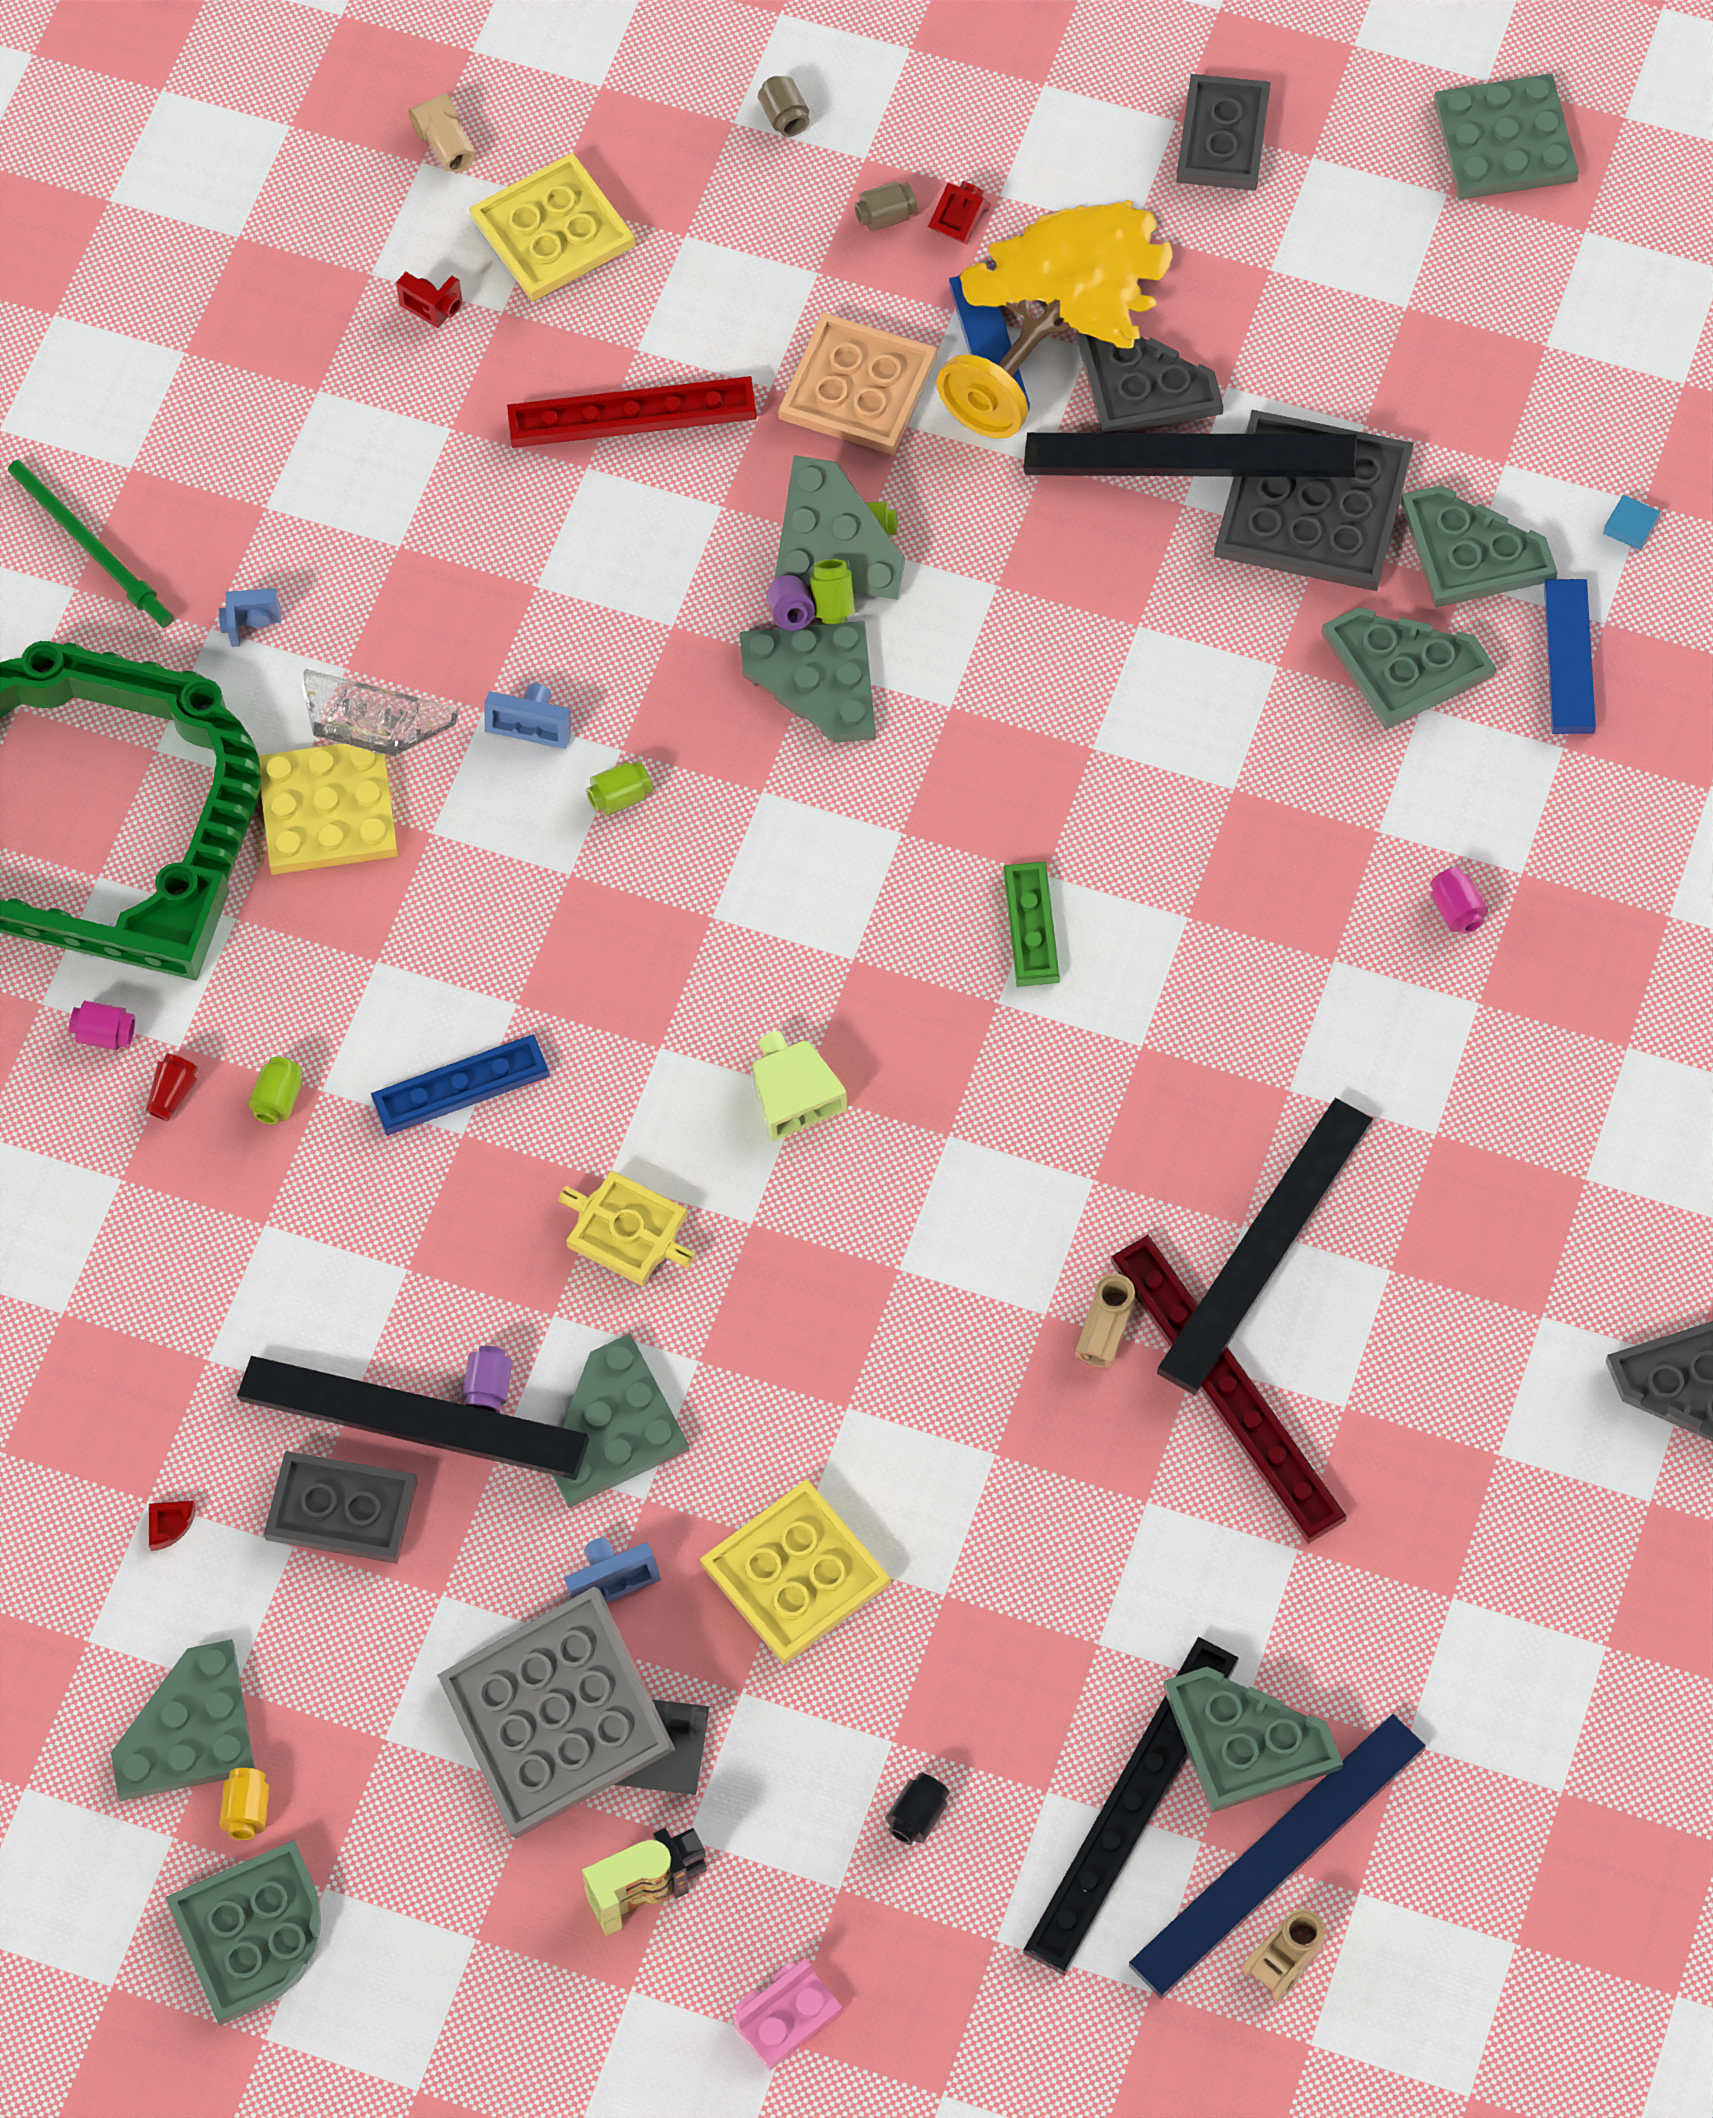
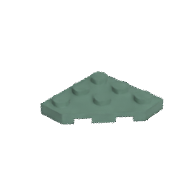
(832, 521)
(1472, 549)
(1405, 663)
(816, 675)
(624, 1419)
(188, 1729)
(1246, 1739)

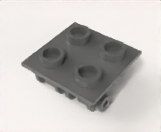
(681, 1768)

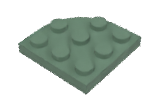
(250, 1930)

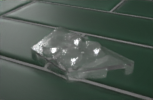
(371, 715)

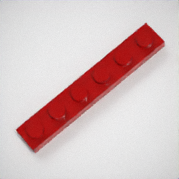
(631, 412)

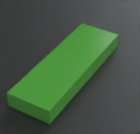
(1031, 924)

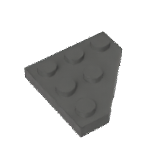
(1146, 385)
(1670, 1378)

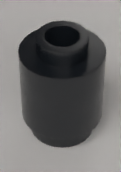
(917, 1809)

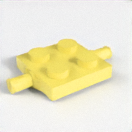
(627, 1228)

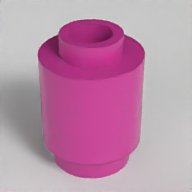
(1458, 900)
(102, 1025)

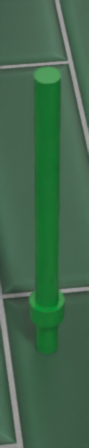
(138, 592)

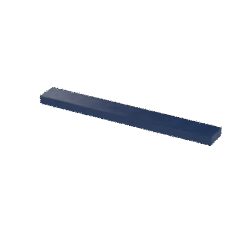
(1276, 1856)

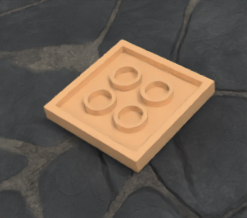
(857, 383)

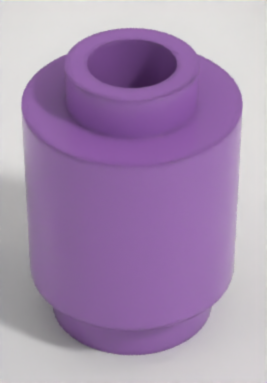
(790, 603)
(487, 1378)

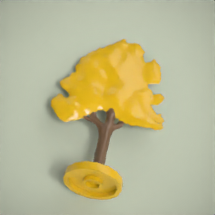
(1084, 270)

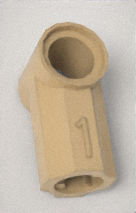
(440, 126)
(1105, 1322)

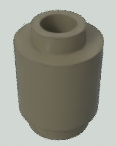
(784, 105)
(885, 205)

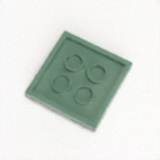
(1505, 136)

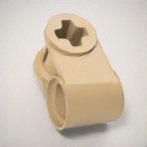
(1279, 1959)

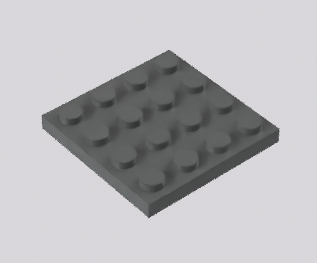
(1318, 524)

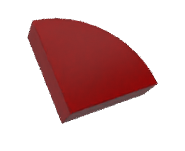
(169, 1522)

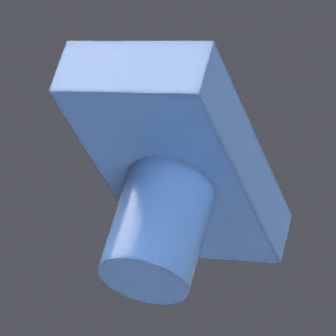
(528, 717)
(614, 1573)

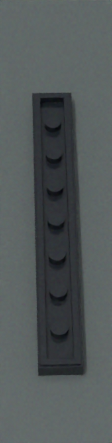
(1191, 454)
(1264, 1246)
(413, 1417)
(1118, 1826)

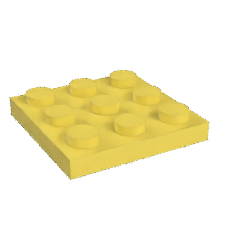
(552, 227)
(326, 807)
(795, 1572)

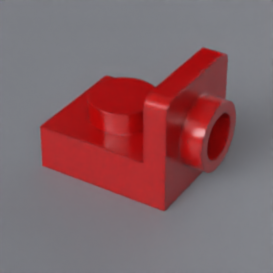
(959, 211)
(426, 301)

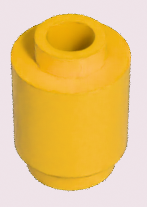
(244, 1803)

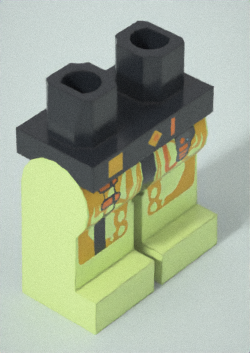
(642, 1876)

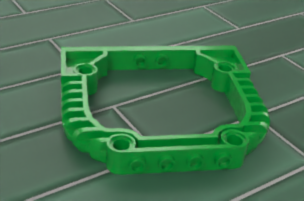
(167, 929)

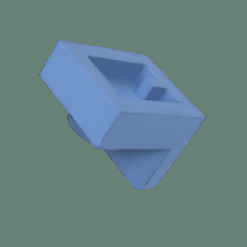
(249, 608)

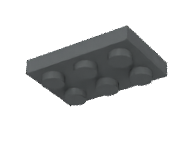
(1223, 132)
(341, 1507)

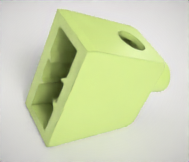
(795, 1086)

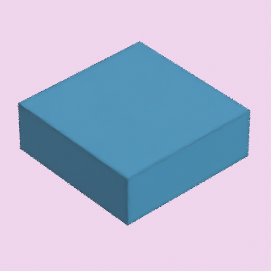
(1631, 522)

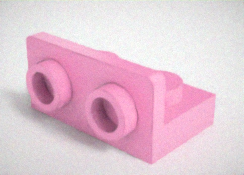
(785, 2013)

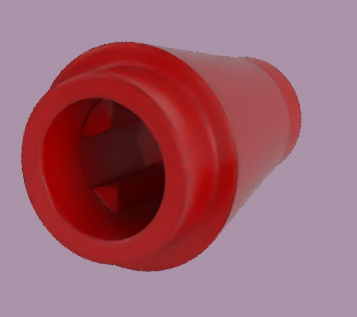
(170, 1085)

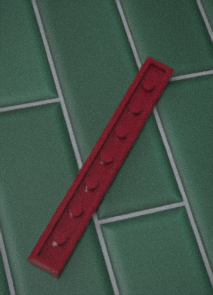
(1234, 1397)

